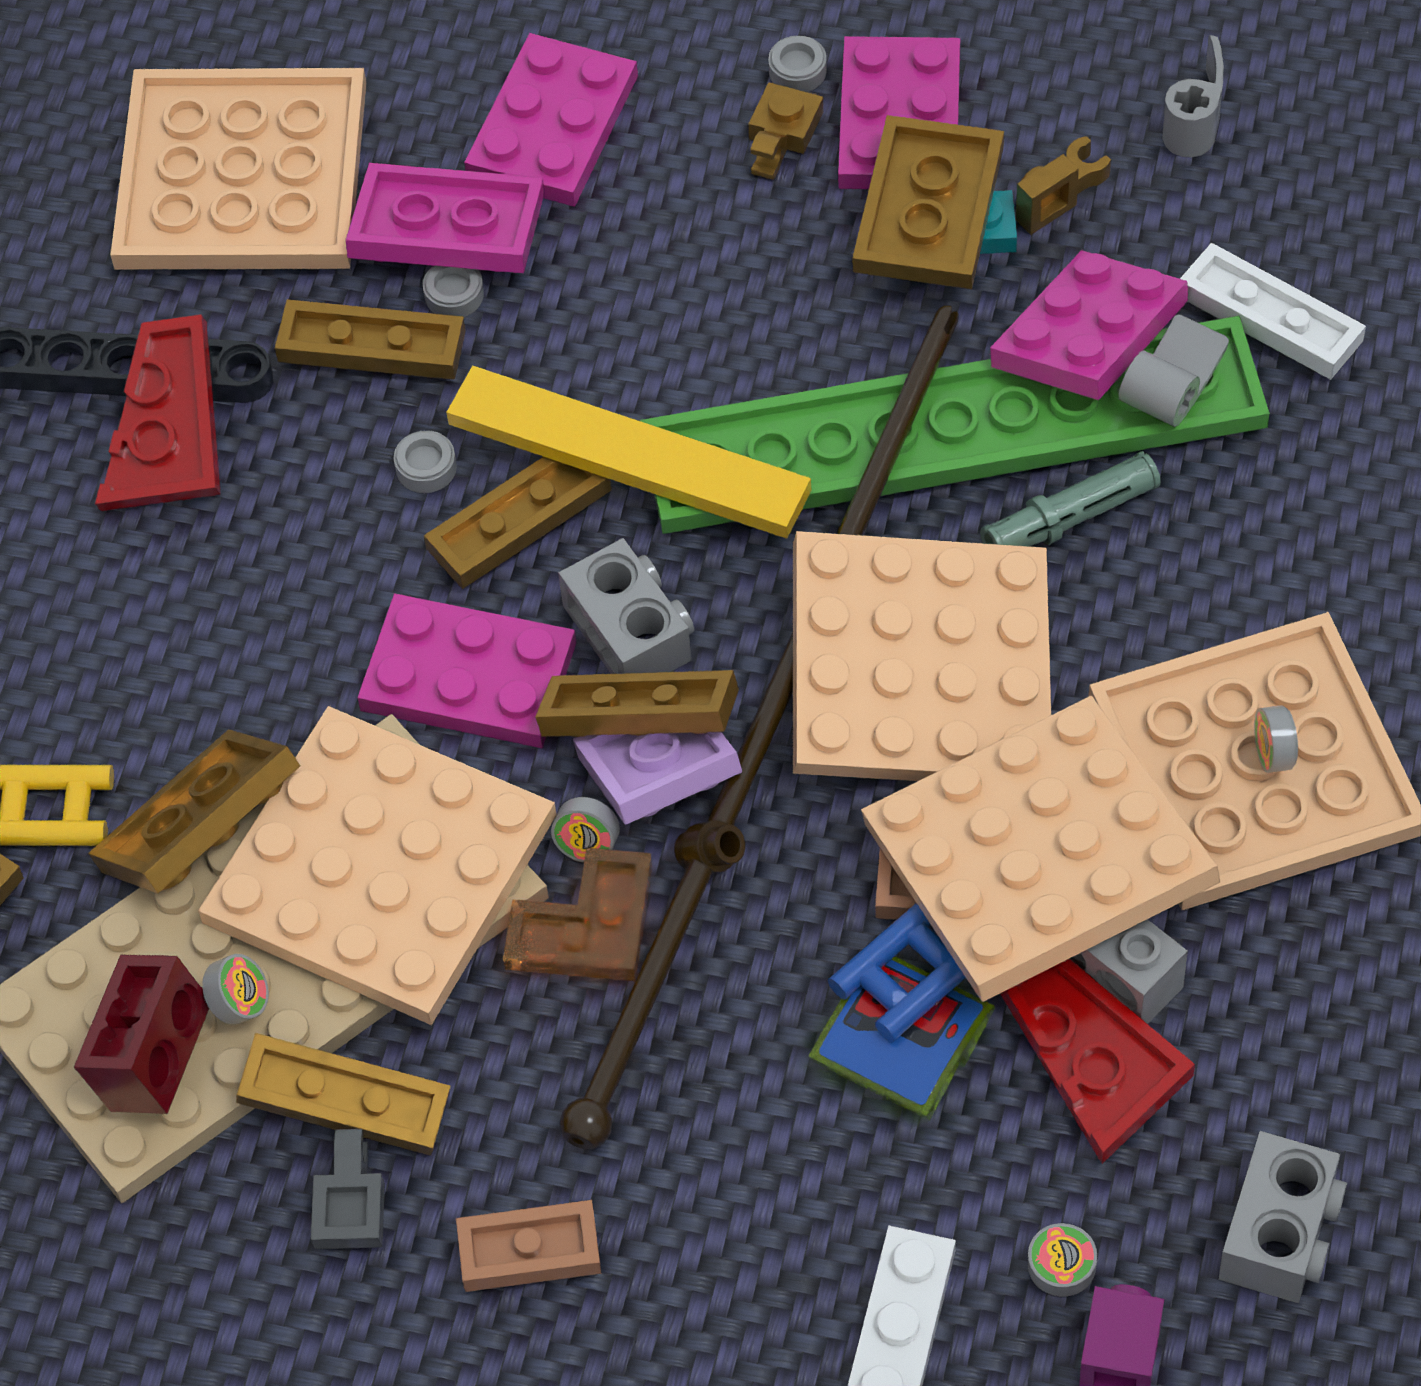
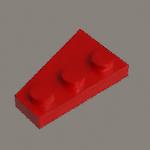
(167, 421)
(1097, 1053)

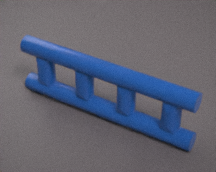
(866, 971)

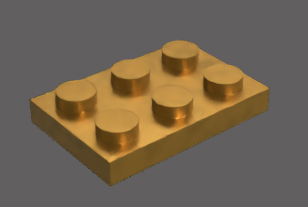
(928, 202)
(194, 811)

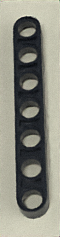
(103, 349)

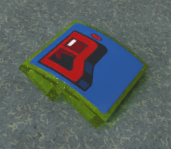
(920, 1061)

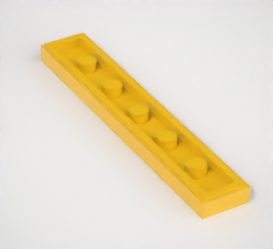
(630, 451)

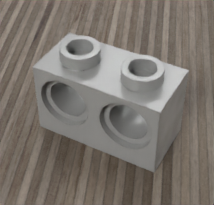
(616, 619)
(1138, 968)
(1270, 1214)

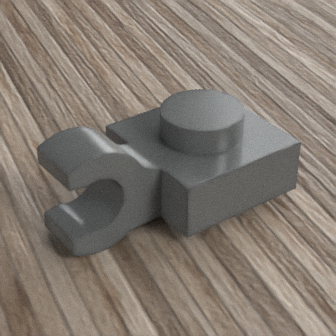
(350, 1202)

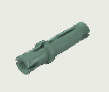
(1049, 517)

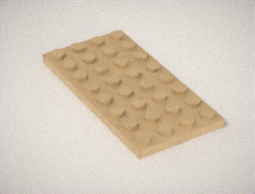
(56, 997)

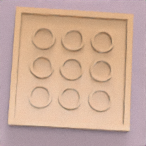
(239, 169)
(913, 652)
(1197, 741)
(1039, 847)
(379, 864)

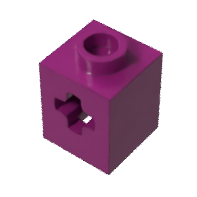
(1121, 1337)

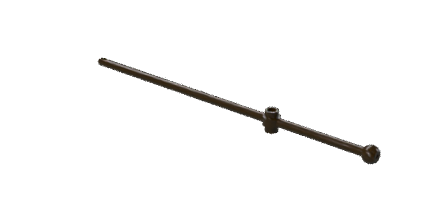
(718, 843)

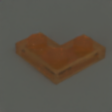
(591, 938)

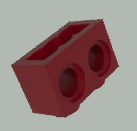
(143, 1034)

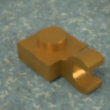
(782, 123)
(1053, 188)

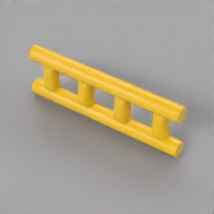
(74, 827)

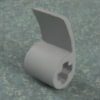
(1194, 108)
(1176, 373)

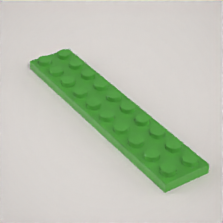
(966, 429)

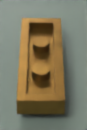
(370, 339)
(512, 518)
(637, 703)
(343, 1093)

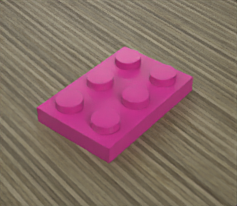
(895, 79)
(553, 116)
(445, 218)
(1089, 324)
(464, 669)

